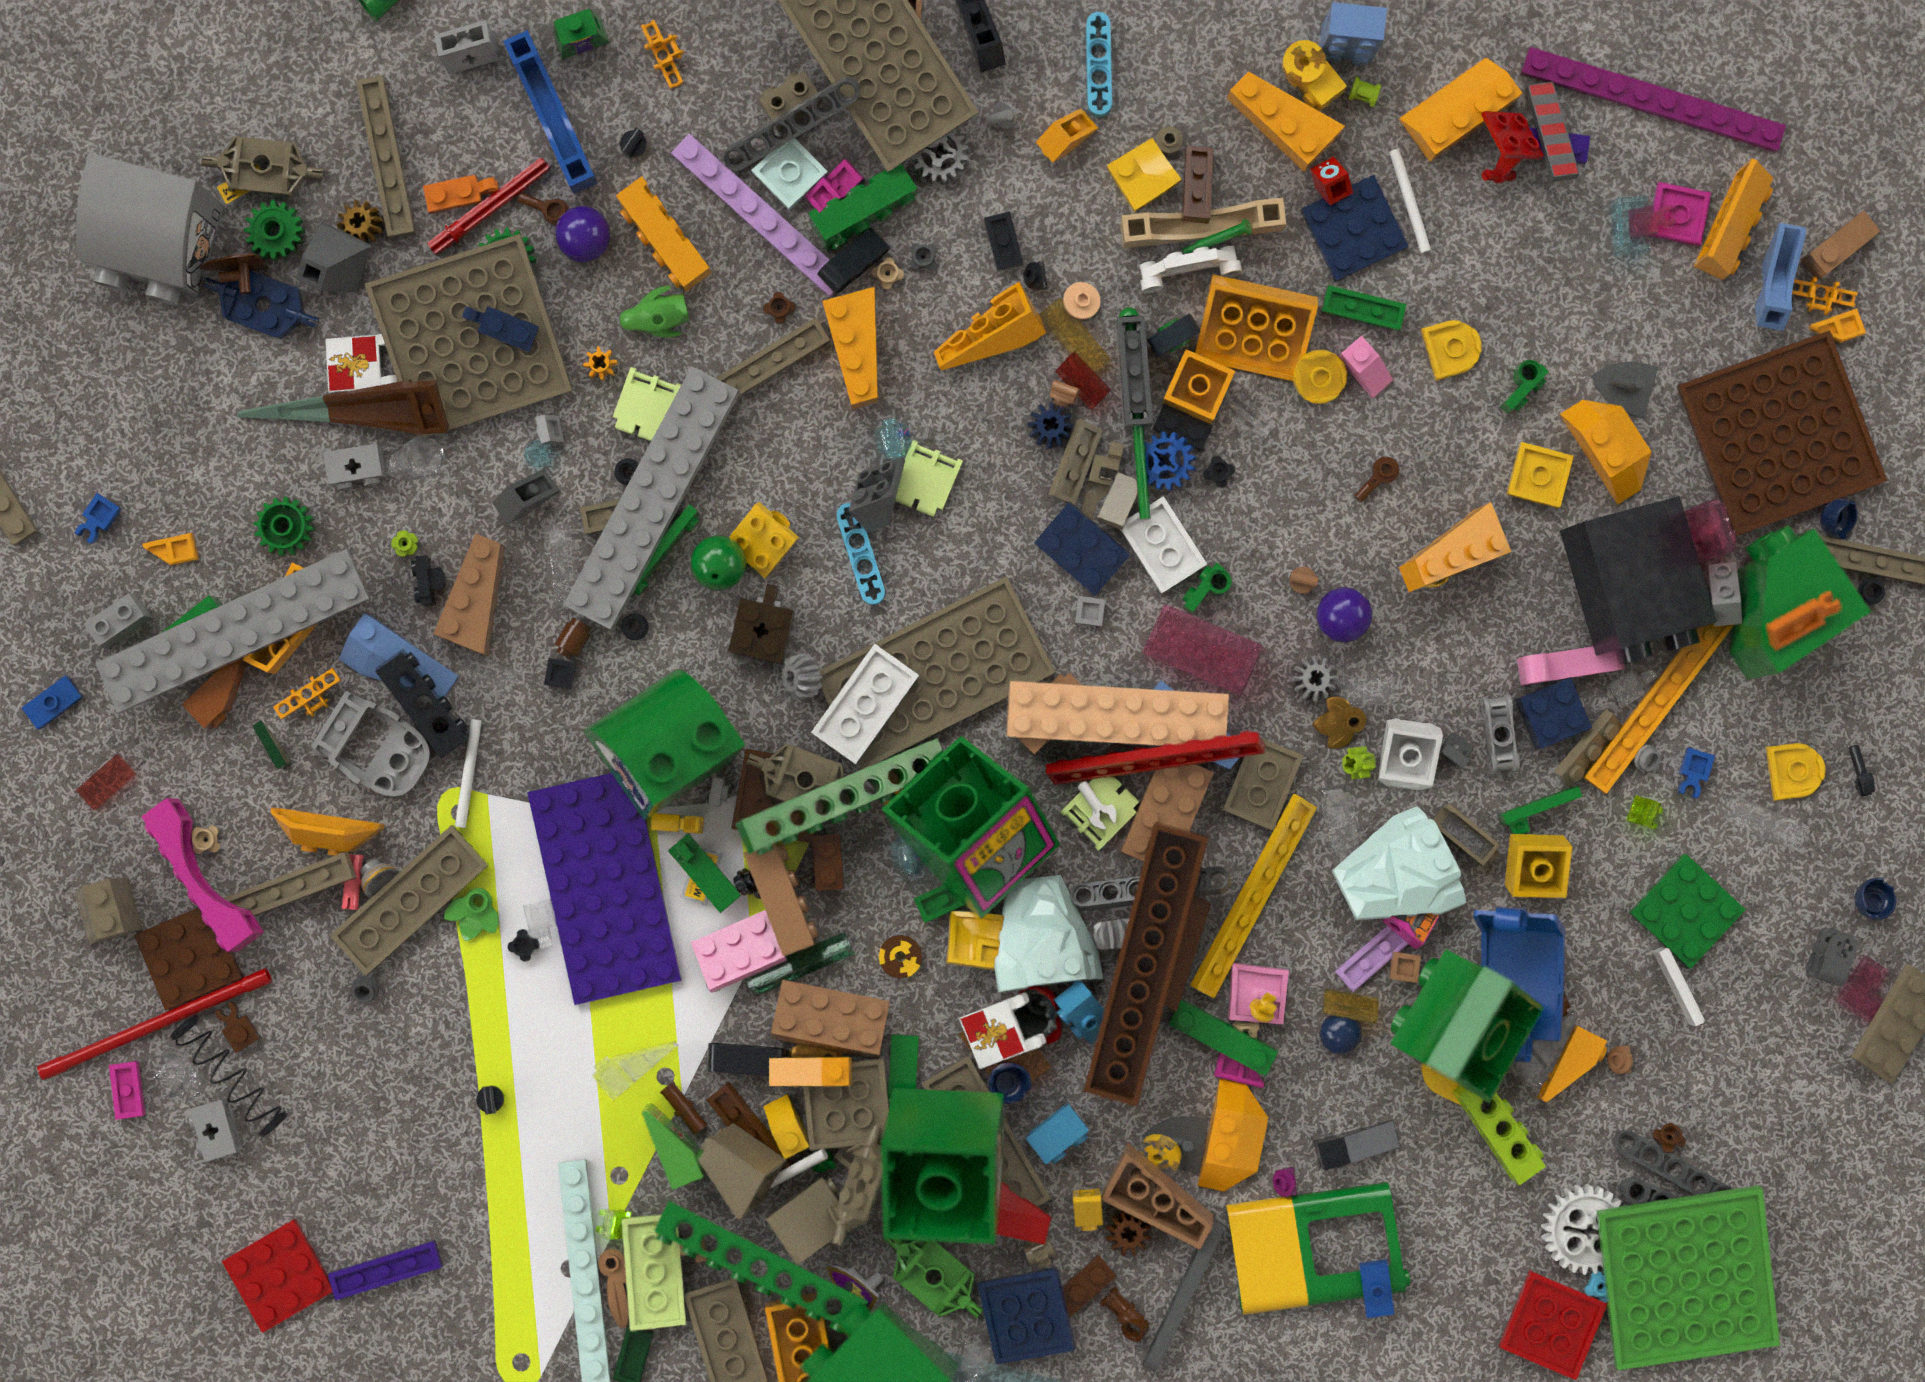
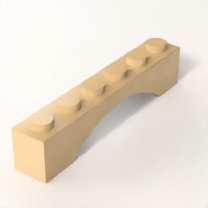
(1168, 228)

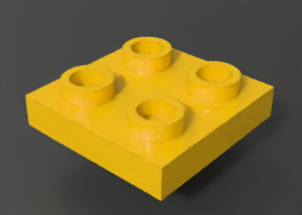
(764, 538)

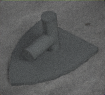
(1627, 385)
(1188, 1134)

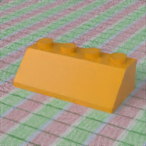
(1458, 108)
(1735, 220)

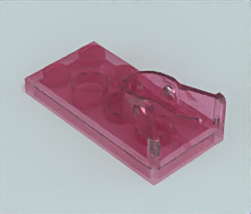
(1710, 530)
(1203, 650)

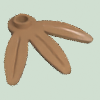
(615, 1288)

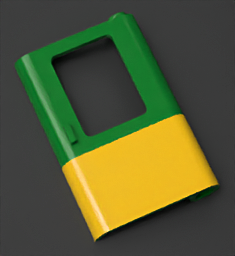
(1276, 1252)

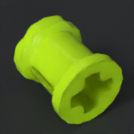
(1364, 91)

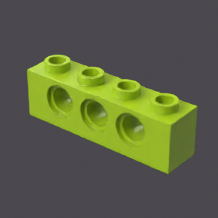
(1517, 1167)

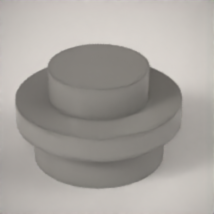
(1647, 758)

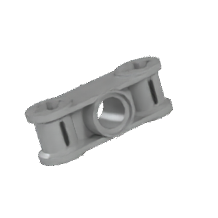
(1507, 748)

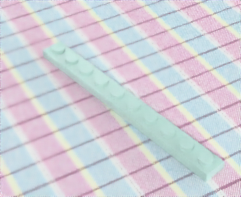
(584, 1271)

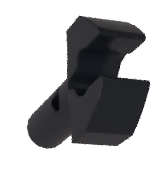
(1864, 782)

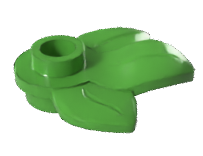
(471, 917)

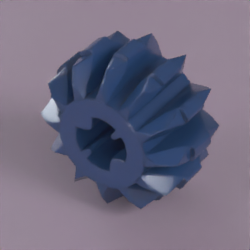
(1047, 416)

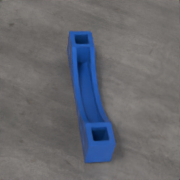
(550, 112)

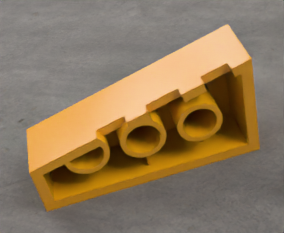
(662, 234)
(854, 337)

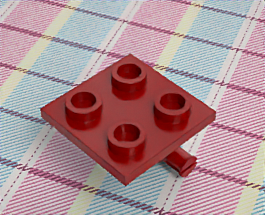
(1513, 141)

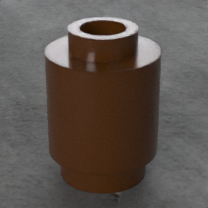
(572, 638)

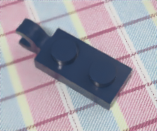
(503, 327)

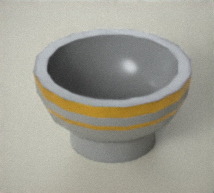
(376, 876)

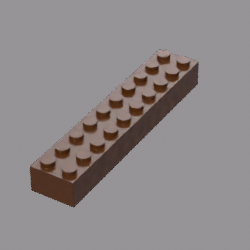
(1146, 963)

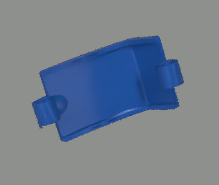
(1532, 955)

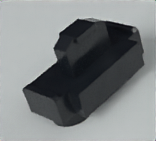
(428, 580)

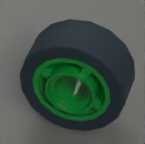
(1173, 335)

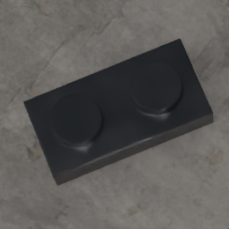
(1003, 241)
(1184, 425)

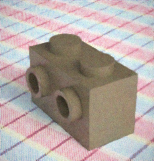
(786, 96)

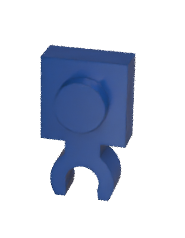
(100, 514)
(1696, 767)

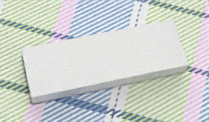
(1679, 986)

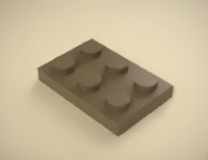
(1263, 785)

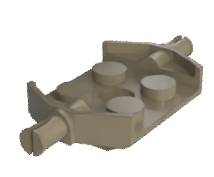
(281, 177)
(787, 763)
(860, 1187)

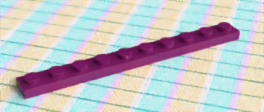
(1653, 99)

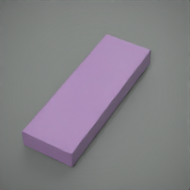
(1370, 958)

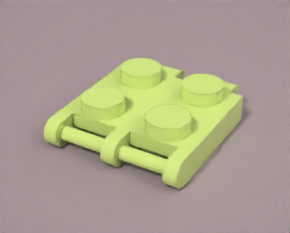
(643, 404)
(926, 479)
(1106, 792)

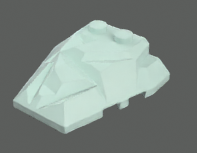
(1401, 871)
(1043, 938)

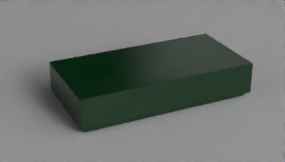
(633, 1355)

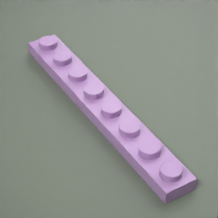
(752, 209)

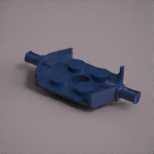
(281, 317)

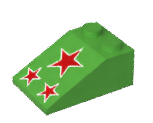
(674, 1147)

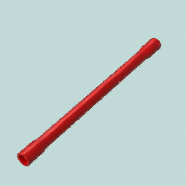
(63, 1063)

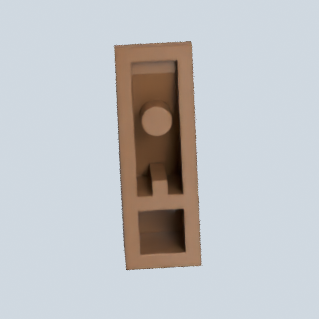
(1840, 245)

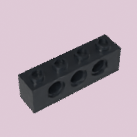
(441, 740)

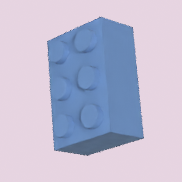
(1352, 33)

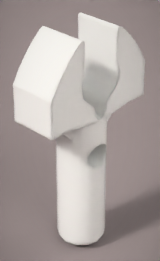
(1096, 806)

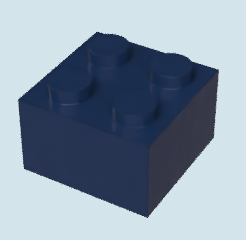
(1553, 713)

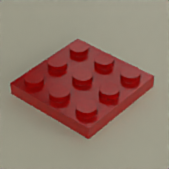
(278, 1275)
(1552, 1325)

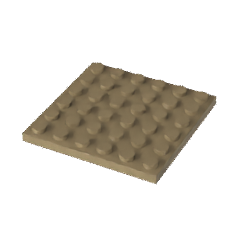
(432, 341)

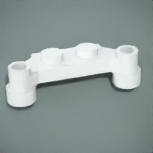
(1177, 263)

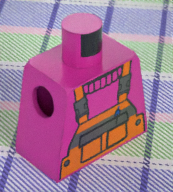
(1412, 929)

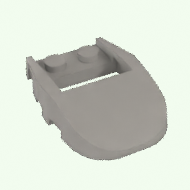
(398, 761)

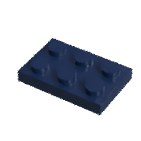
(1082, 548)

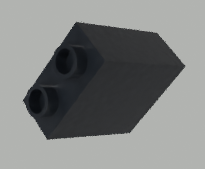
(1639, 579)

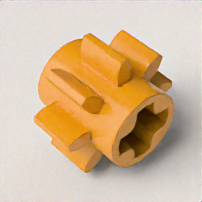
(602, 372)

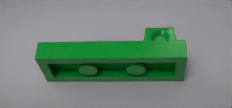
(1517, 819)
(704, 873)
(903, 1062)

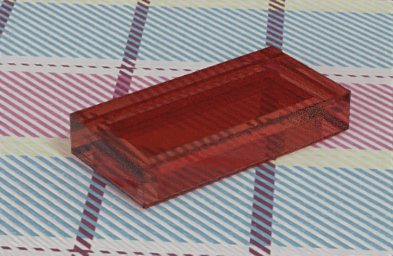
(1080, 375)
(106, 782)

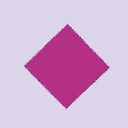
(1689, 210)

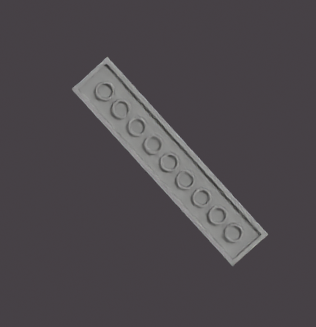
(651, 498)
(232, 631)

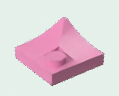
(1251, 983)

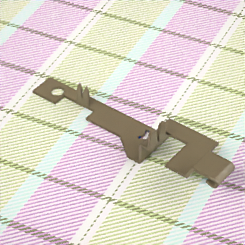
(1102, 484)

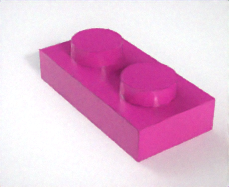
(127, 1090)

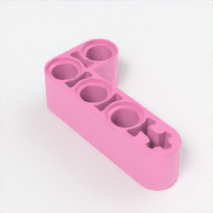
(1566, 664)

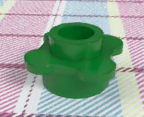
(823, 1166)

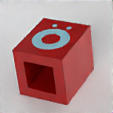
(1331, 180)

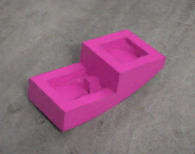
(834, 185)

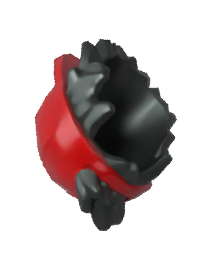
(1040, 1014)

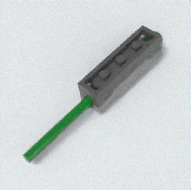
(1135, 393)

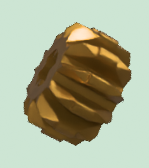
(352, 217)

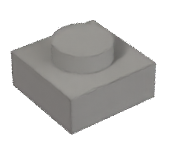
(549, 429)
(1090, 611)
(718, 792)

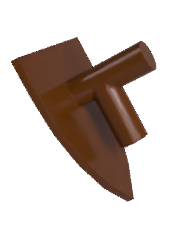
(236, 269)

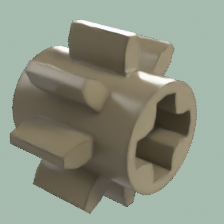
(1039, 1253)

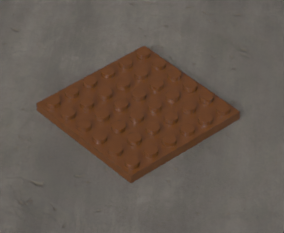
(1781, 433)

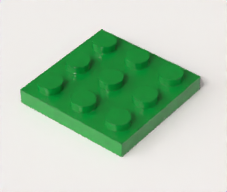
(1687, 911)

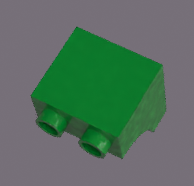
(1465, 1023)
(880, 1350)

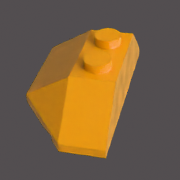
(1610, 445)
(325, 831)
(1233, 1137)

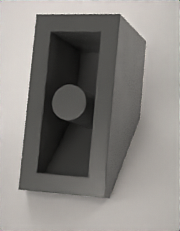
(525, 496)

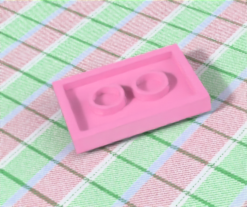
(738, 951)

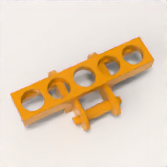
(670, 57)
(1833, 296)
(302, 702)

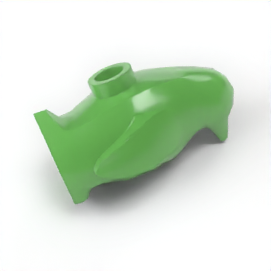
(657, 314)

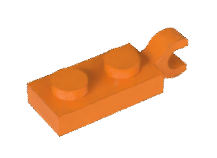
(457, 193)
(1801, 620)

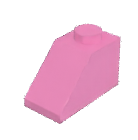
(1366, 366)

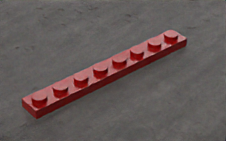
(1161, 757)

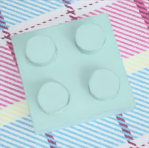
(789, 173)

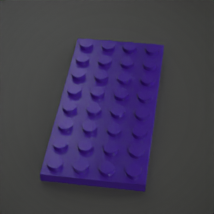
(603, 889)

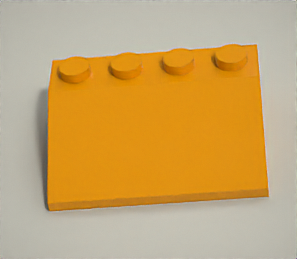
(1255, 327)

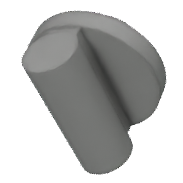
(1003, 115)

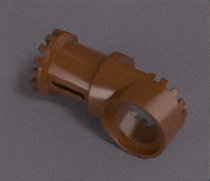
(1126, 1315)

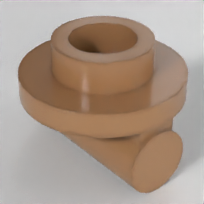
(1063, 393)
(1303, 580)
(1620, 1059)

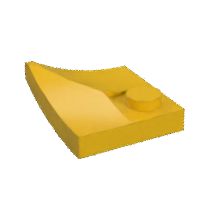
(1143, 174)
(973, 940)

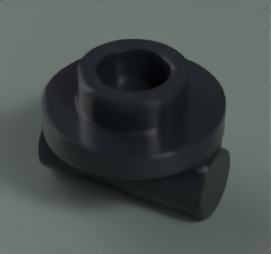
(633, 143)
(1035, 276)
(490, 1099)

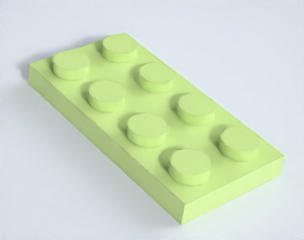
(652, 1276)

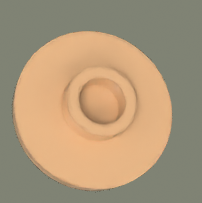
(1081, 300)

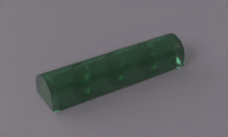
(802, 963)

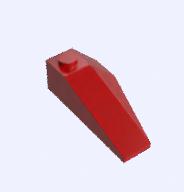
(1021, 1218)

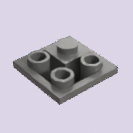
(333, 260)
(876, 494)

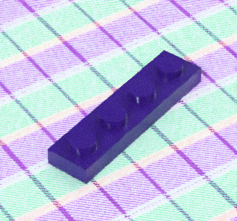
(385, 1270)

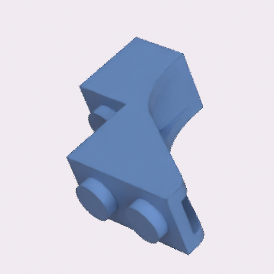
(1778, 274)

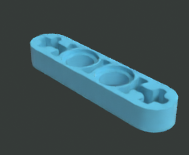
(1098, 64)
(857, 555)

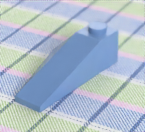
(374, 643)

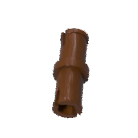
(683, 1108)

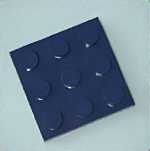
(1355, 229)
(1026, 1315)

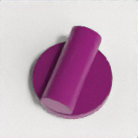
(1285, 1182)

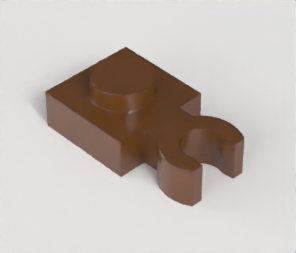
(239, 1031)

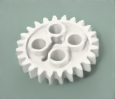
(1582, 1253)

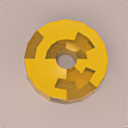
(1303, 74)

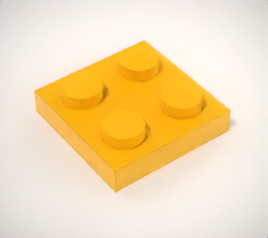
(1539, 475)

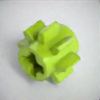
(1358, 762)

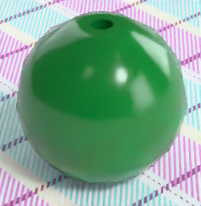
(718, 563)

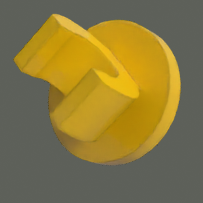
(1263, 1009)

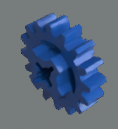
(1174, 453)

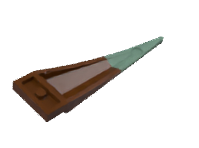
(391, 406)

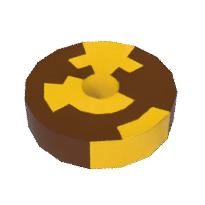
(891, 965)

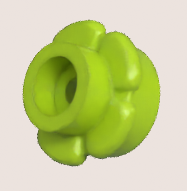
(411, 546)

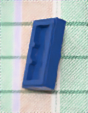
(52, 702)
(1376, 1288)

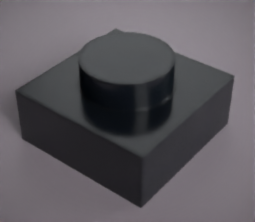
(560, 673)

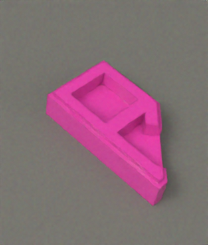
(1235, 1071)

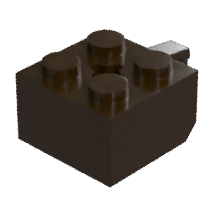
(753, 615)

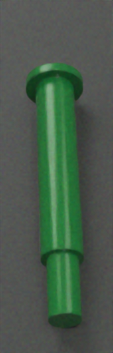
(1222, 236)

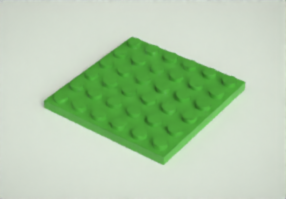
(1688, 1277)

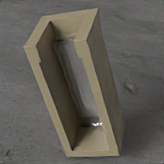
(1466, 835)

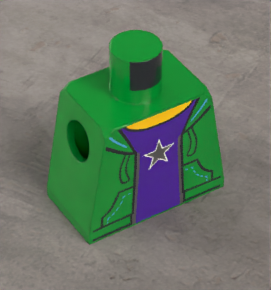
(579, 33)

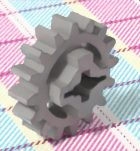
(951, 156)

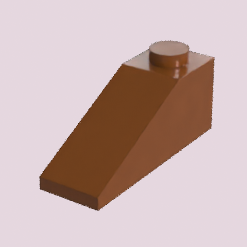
(216, 695)

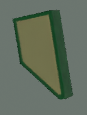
(272, 746)

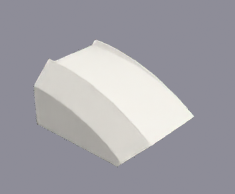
(1409, 754)

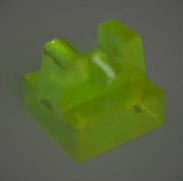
(1644, 812)
(612, 1223)

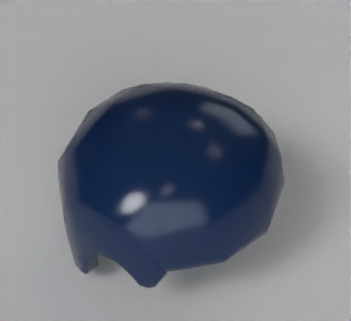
(1839, 518)
(1875, 899)
(1340, 1034)
(1010, 1080)

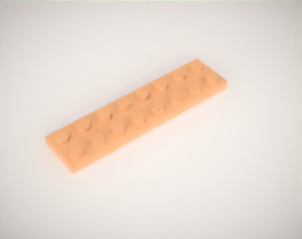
(1114, 714)

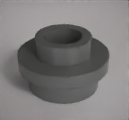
(362, 995)

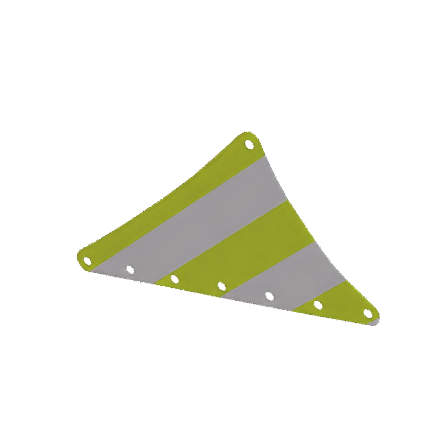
(545, 1053)

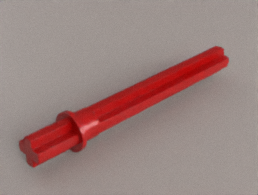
(488, 206)

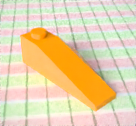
(1002, 328)

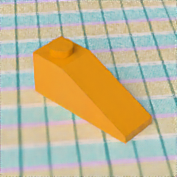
(1577, 1057)
(810, 1071)

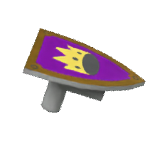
(854, 1283)

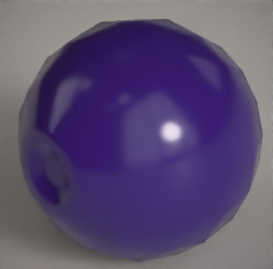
(582, 234)
(1344, 614)

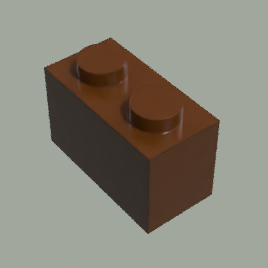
(828, 862)

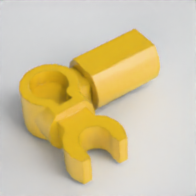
(674, 823)

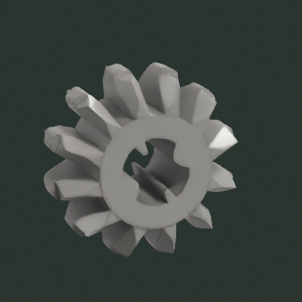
(801, 676)
(1323, 682)
(1110, 933)

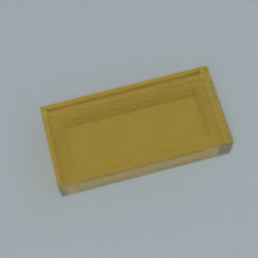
(1350, 1006)

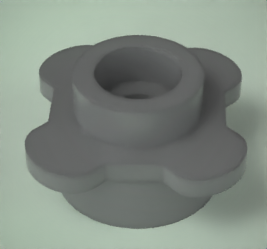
(928, 251)

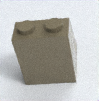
(108, 910)
(740, 1168)
(804, 1219)

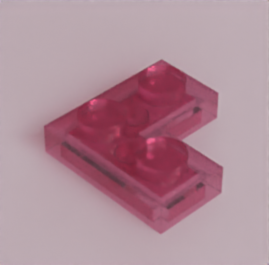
(1859, 990)

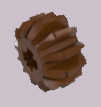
(1122, 1240)

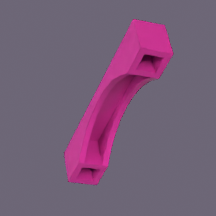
(173, 831)

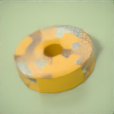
(1165, 1147)

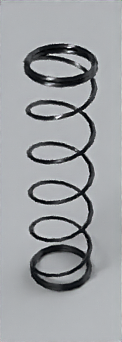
(186, 1026)

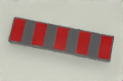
(1552, 131)

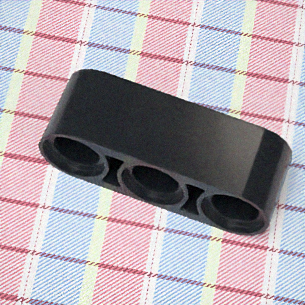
(853, 261)
(741, 1058)

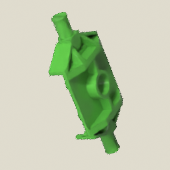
(947, 1295)

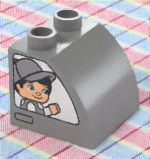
(144, 228)

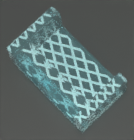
(1620, 227)

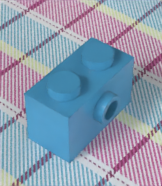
(1082, 1010)
(1057, 1134)

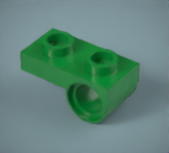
(1517, 398)
(1195, 596)

